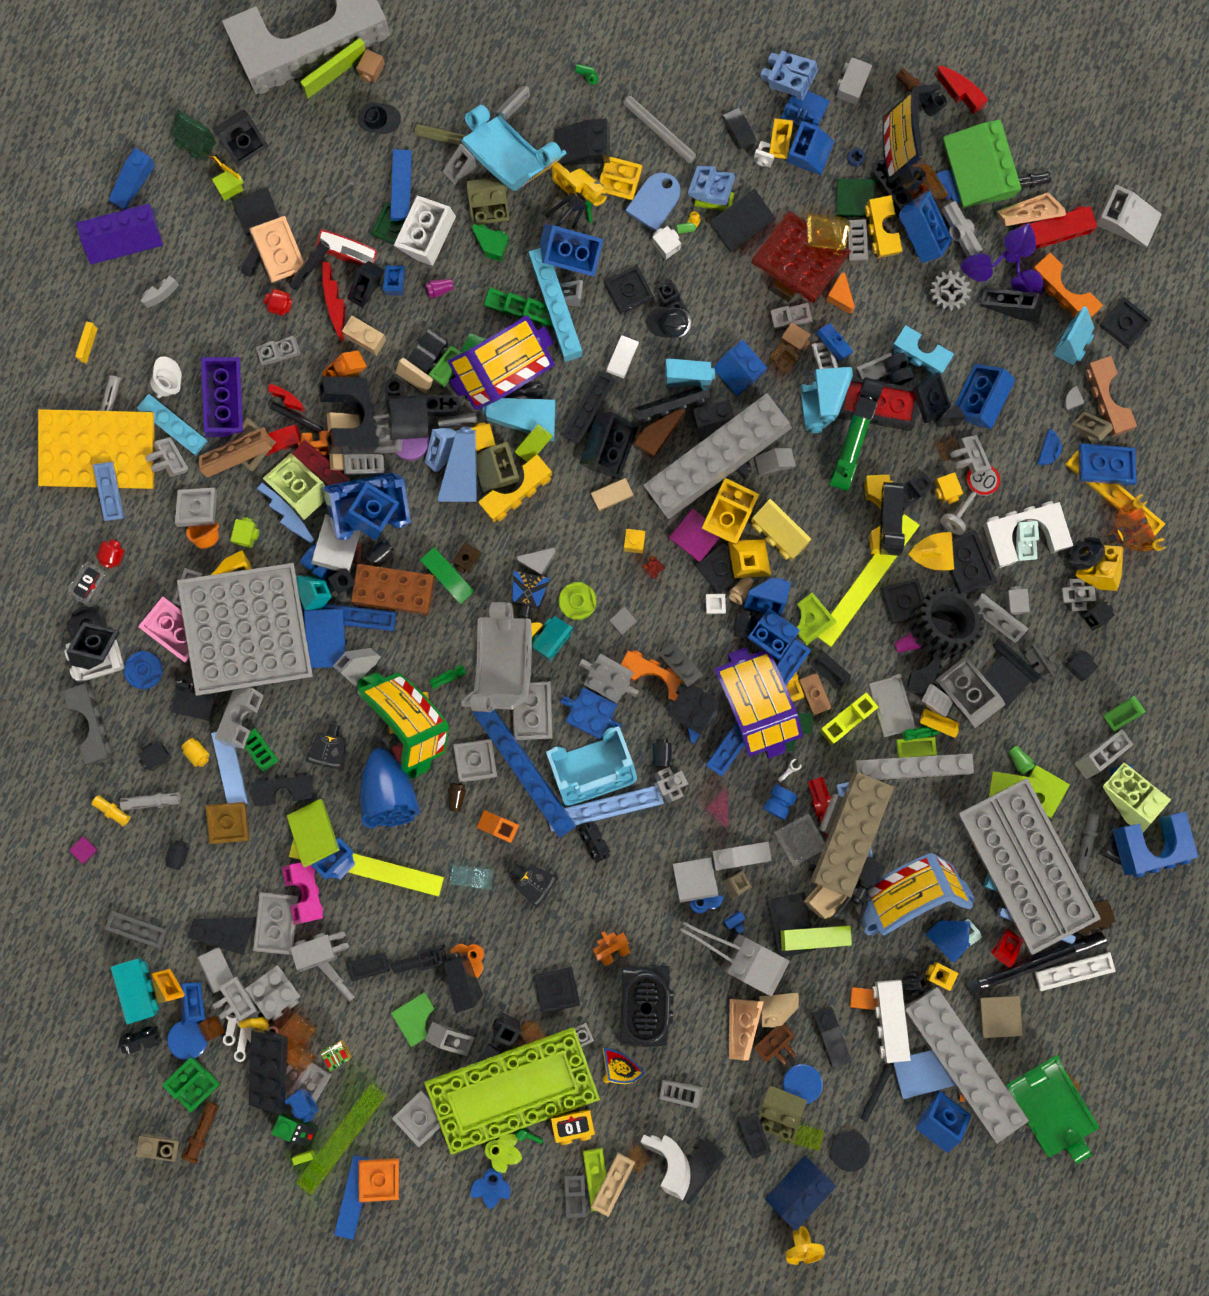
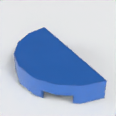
(1051, 448)

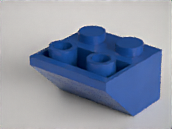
(810, 148)
(773, 634)

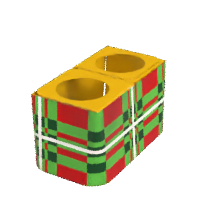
(335, 1055)

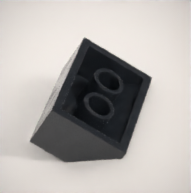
(608, 444)
(788, 913)
(702, 1164)

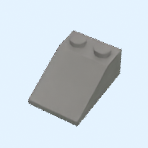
(970, 692)

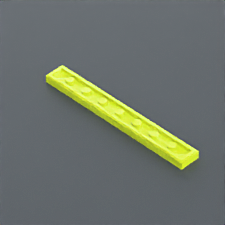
(863, 587)
(391, 873)

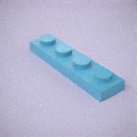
(173, 425)

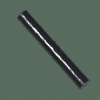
(295, 417)
(876, 1093)

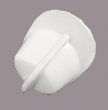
(165, 377)

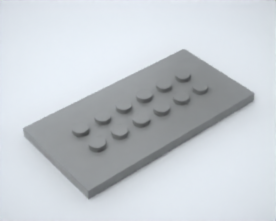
(1029, 866)

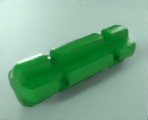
(447, 677)
(918, 733)

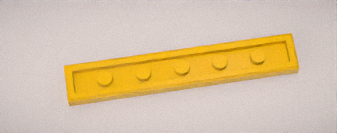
(1115, 494)

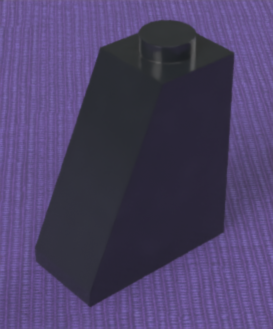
(462, 981)

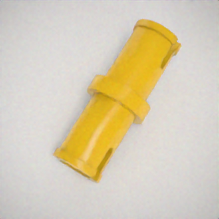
(111, 810)

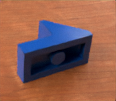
(394, 280)

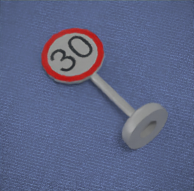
(981, 484)

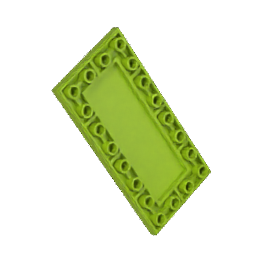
(512, 1090)

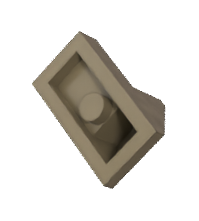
(1092, 427)

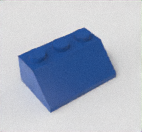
(925, 227)
(570, 249)
(984, 394)

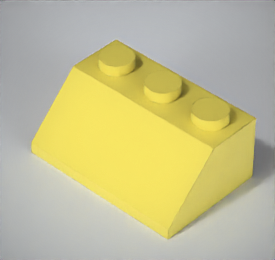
(780, 530)

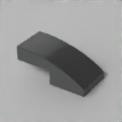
(575, 1197)

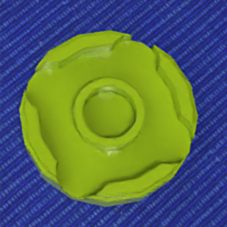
(577, 601)

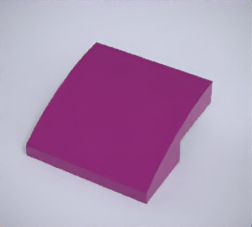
(691, 537)

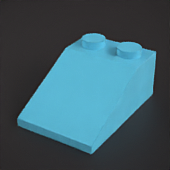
(1076, 337)

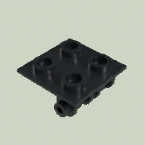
(188, 703)

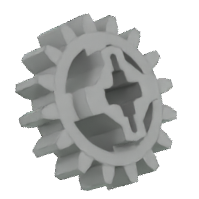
(955, 285)

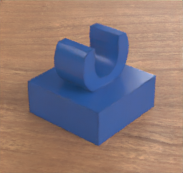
(735, 921)

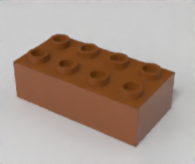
(393, 589)

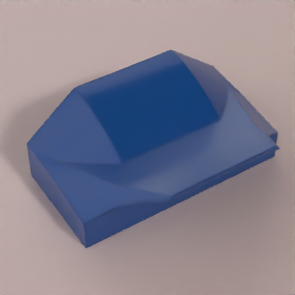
(336, 864)

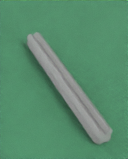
(659, 129)

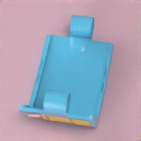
(505, 151)

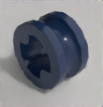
(860, 153)

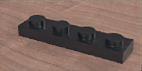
(588, 408)

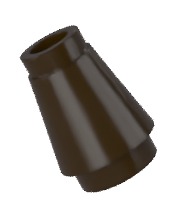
(456, 795)

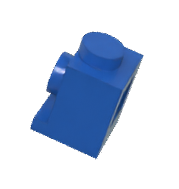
(302, 1105)

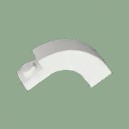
(678, 1173)

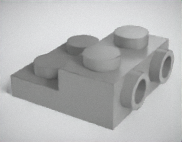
(273, 993)

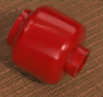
(278, 302)
(110, 553)

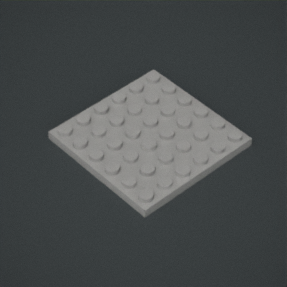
(244, 629)

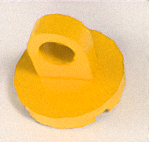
(804, 1249)

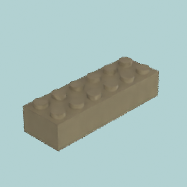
(852, 834)

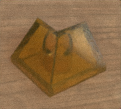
(827, 231)

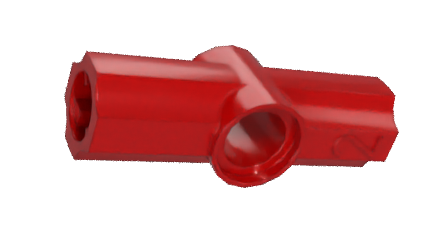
(820, 797)

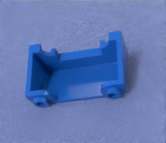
(342, 495)

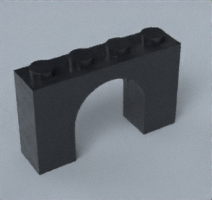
(356, 394)

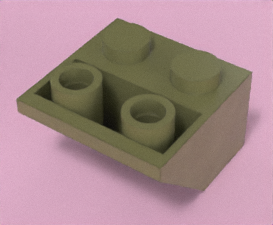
(487, 201)
(496, 468)
(782, 1113)

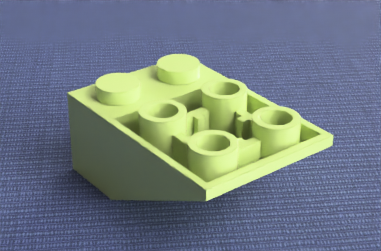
(1135, 797)

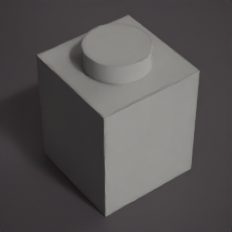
(1017, 601)

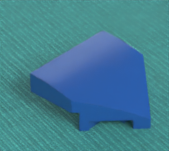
(950, 937)

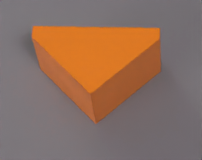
(841, 296)

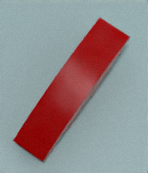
(335, 306)

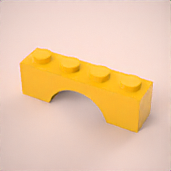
(873, 492)
(497, 504)

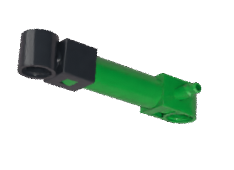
(862, 415)

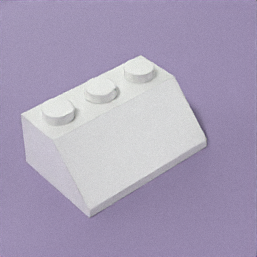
(425, 230)

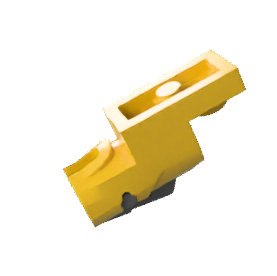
(579, 182)

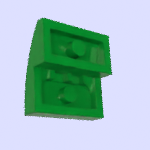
(191, 1084)

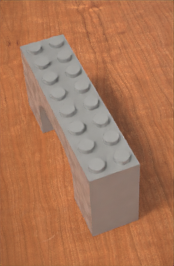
(275, 60)

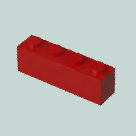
(1063, 228)

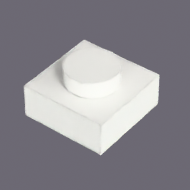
(715, 604)

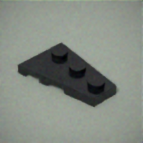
(224, 933)

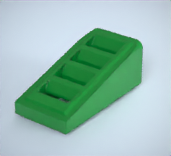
(265, 746)

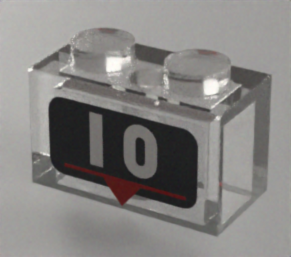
(88, 584)

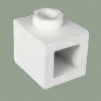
(666, 242)

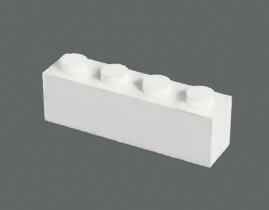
(892, 1021)

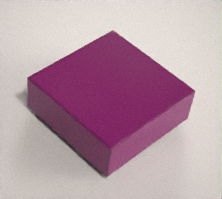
(83, 850)

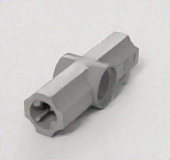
(961, 229)

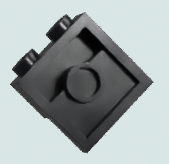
(692, 707)

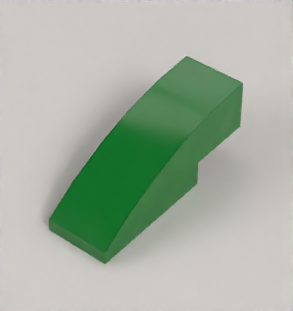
(447, 575)

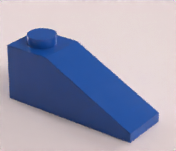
(131, 178)

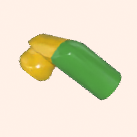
(690, 225)

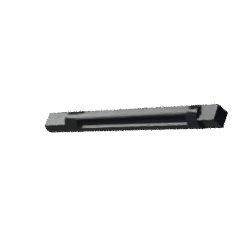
(1035, 963)

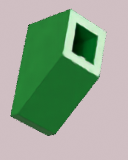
(491, 243)

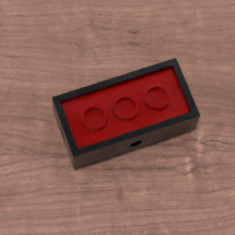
(894, 409)

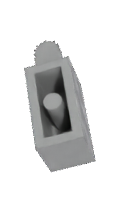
(317, 951)

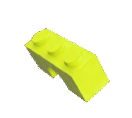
(848, 718)

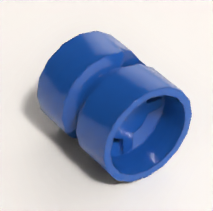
(320, 572)
(780, 801)

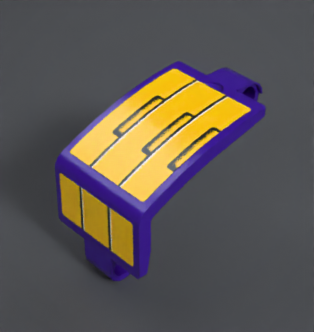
(759, 702)

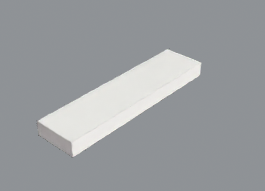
(1074, 971)

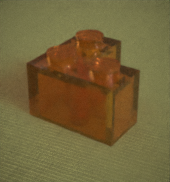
(298, 1030)

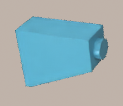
(688, 373)

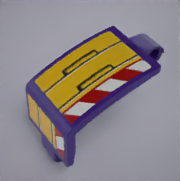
(501, 363)

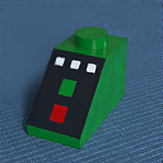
(294, 1130)

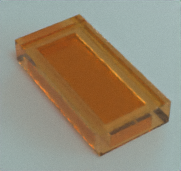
(933, 183)

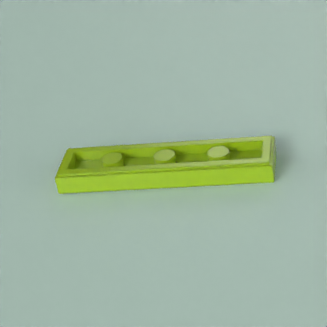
(816, 938)

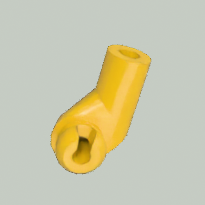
(259, 1022)

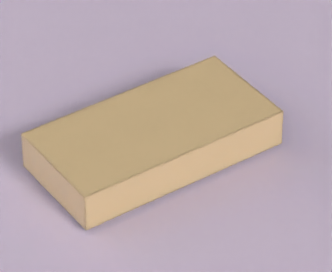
(414, 375)
(612, 494)

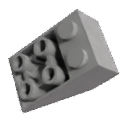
(1129, 216)

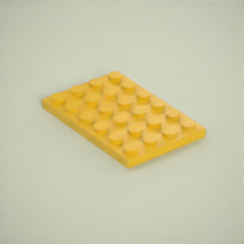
(78, 439)

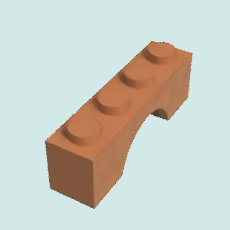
(1100, 375)

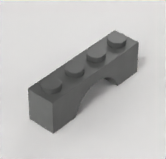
(95, 746)

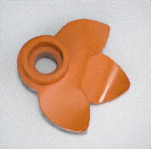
(476, 962)

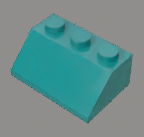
(135, 990)

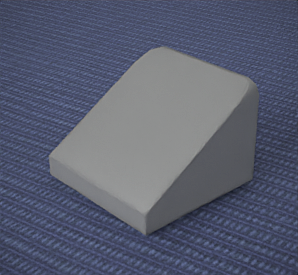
(623, 620)

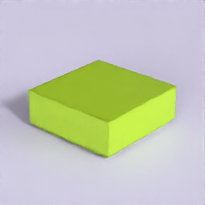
(303, 1157)

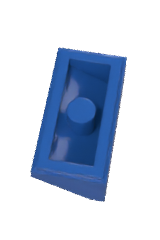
(191, 1004)

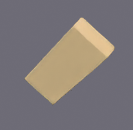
(613, 1184)

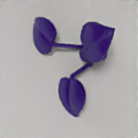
(1017, 243)

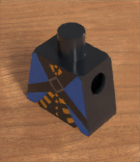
(528, 592)

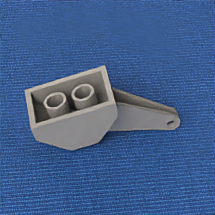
(748, 961)

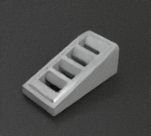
(858, 224)
(819, 346)
(375, 464)
(937, 700)
(697, 1098)

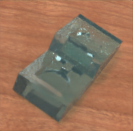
(471, 877)

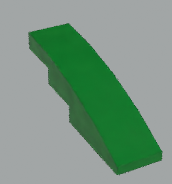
(517, 306)

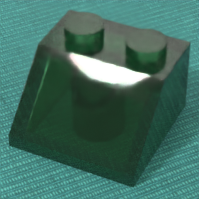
(192, 136)

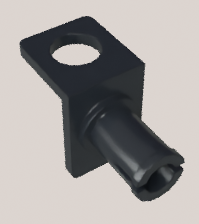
(338, 582)

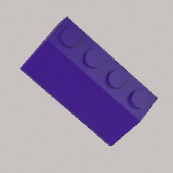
(120, 233)
(221, 396)

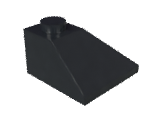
(91, 645)

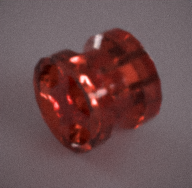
(653, 567)

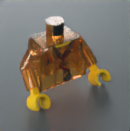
(1134, 528)

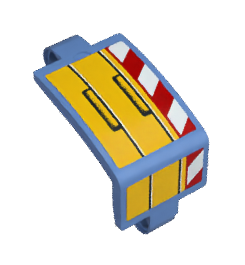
(913, 891)

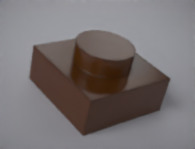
(211, 1028)

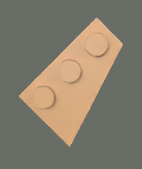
(1033, 209)
(742, 1027)

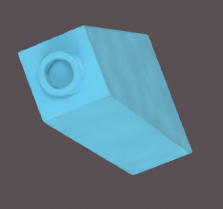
(522, 414)

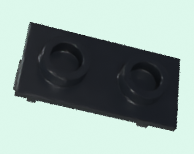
(527, 391)
(830, 670)
(597, 850)
(131, 1041)

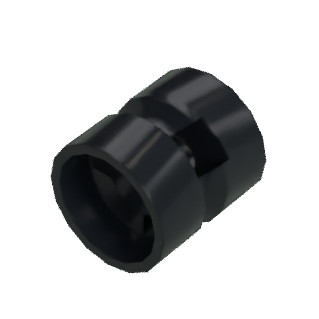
(898, 369)

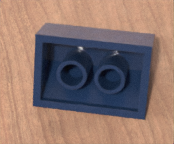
(800, 1192)

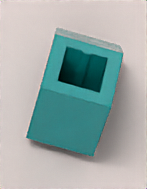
(312, 592)

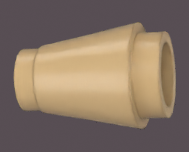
(740, 591)

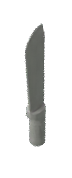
(338, 982)

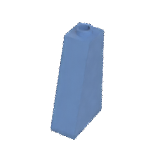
(461, 470)

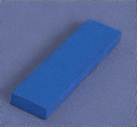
(401, 184)
(350, 1206)

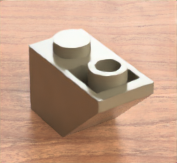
(157, 1147)

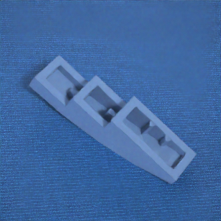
(290, 518)

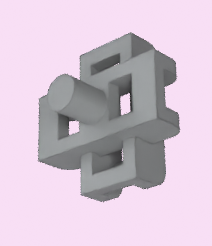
(1080, 595)
(672, 781)

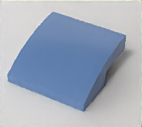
(711, 185)

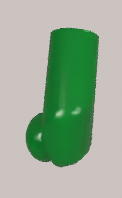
(589, 73)

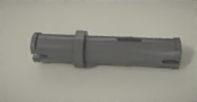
(1089, 835)

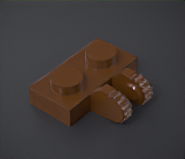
(774, 1042)

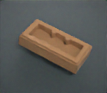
(815, 694)

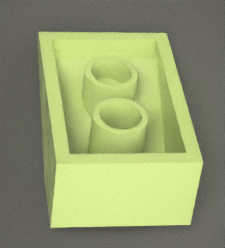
(296, 486)

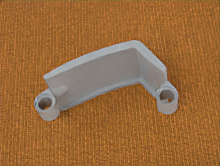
(502, 660)

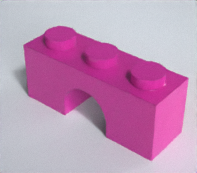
(309, 906)

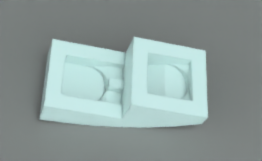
(1026, 540)

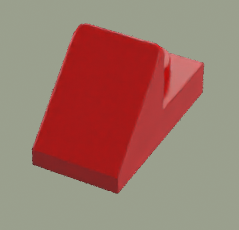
(1007, 948)

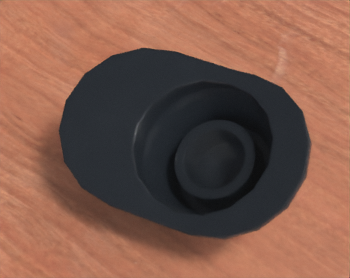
(379, 118)
(669, 322)

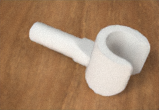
(790, 769)

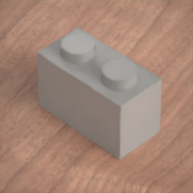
(854, 80)

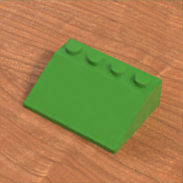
(982, 164)

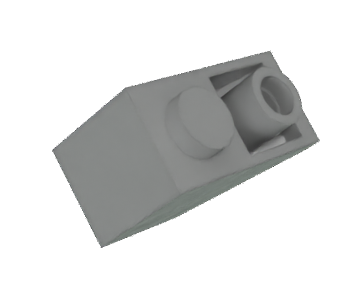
(356, 663)

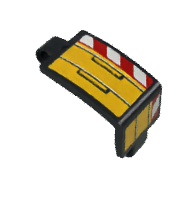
(902, 134)

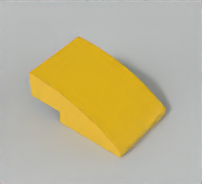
(730, 511)

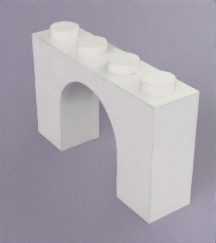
(1050, 520)

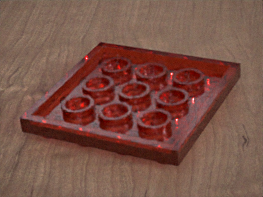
(795, 263)

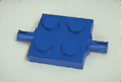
(591, 713)

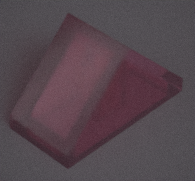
(719, 808)

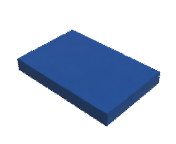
(1107, 464)
(325, 636)

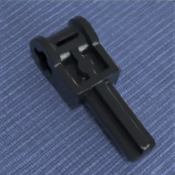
(425, 959)

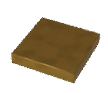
(227, 822)

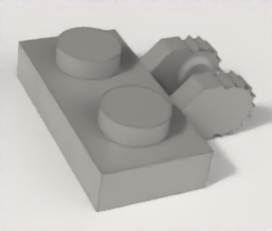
(973, 454)
(169, 457)
(237, 998)

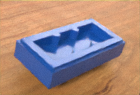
(834, 342)

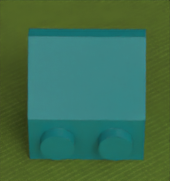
(552, 638)

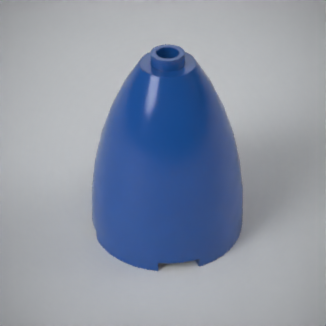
(386, 792)

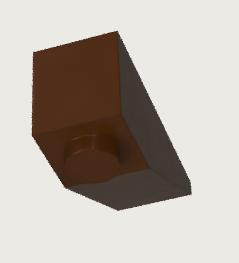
(656, 434)

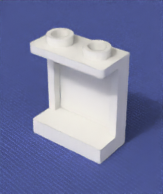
(112, 663)

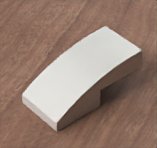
(622, 357)

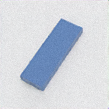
(108, 491)

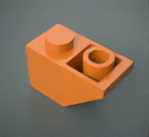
(346, 365)
(498, 826)

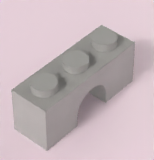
(230, 729)

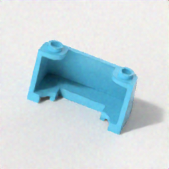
(825, 397)
(593, 768)

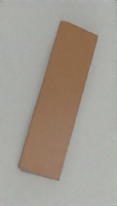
(234, 452)

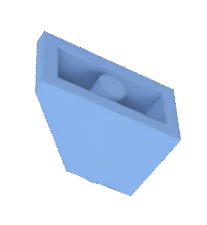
(440, 448)

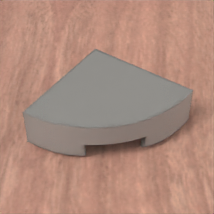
(1073, 399)

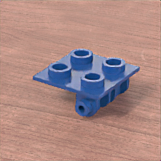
(809, 110)

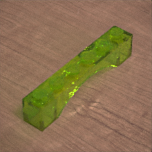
(341, 1139)

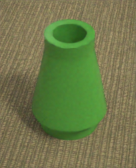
(1021, 760)

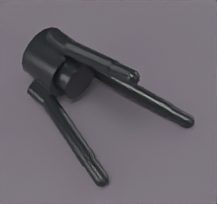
(575, 202)
(858, 896)

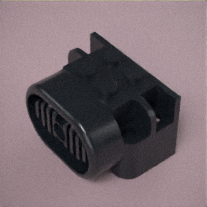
(640, 986)

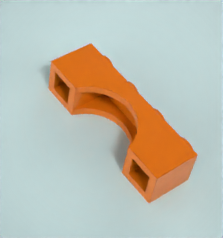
(1050, 271)
(641, 667)

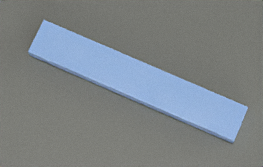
(614, 805)

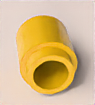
(195, 752)

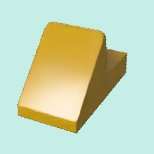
(780, 138)

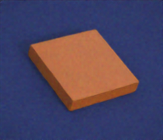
(378, 1180)

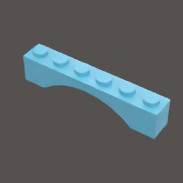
(556, 307)

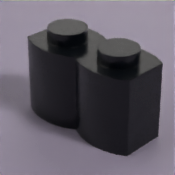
(428, 351)

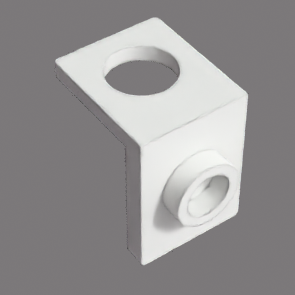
(761, 157)

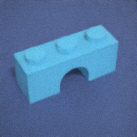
(933, 362)

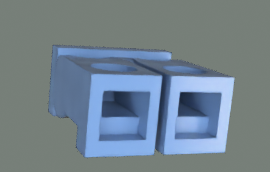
(790, 74)

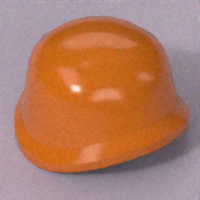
(203, 535)

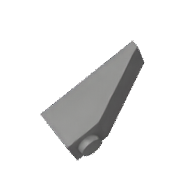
(1104, 754)
(741, 856)

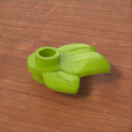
(506, 1152)

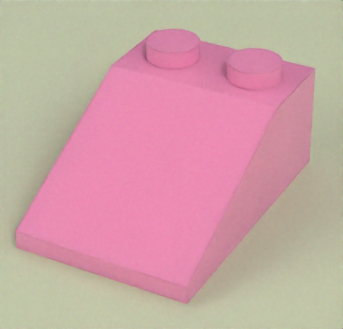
(167, 627)

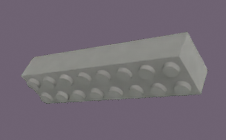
(718, 456)
(965, 1064)

